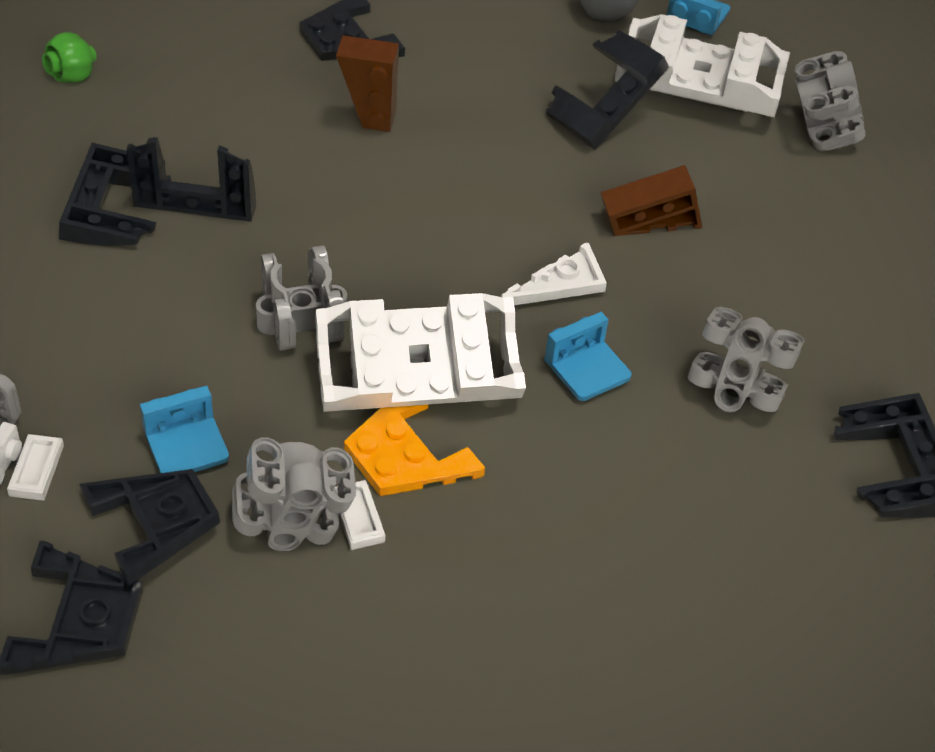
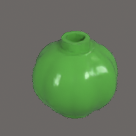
(69, 55)

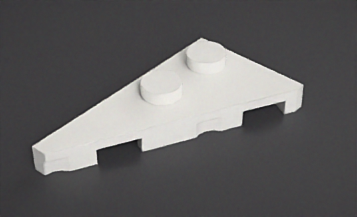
(563, 279)

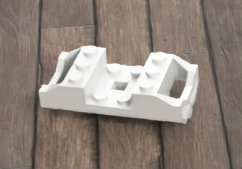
(713, 71)
(392, 347)

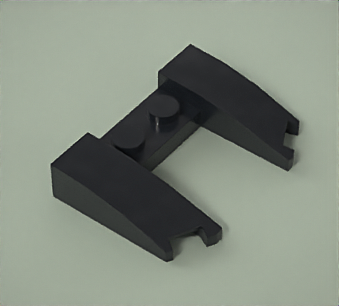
(643, 70)
(151, 190)
(83, 217)
(904, 419)

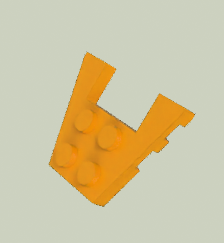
(398, 460)

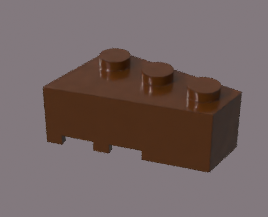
(371, 78)
(653, 202)

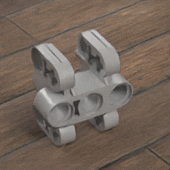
(830, 100)
(293, 309)
(777, 347)
(292, 493)

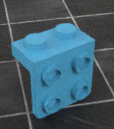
(700, 14)
(584, 359)
(183, 431)

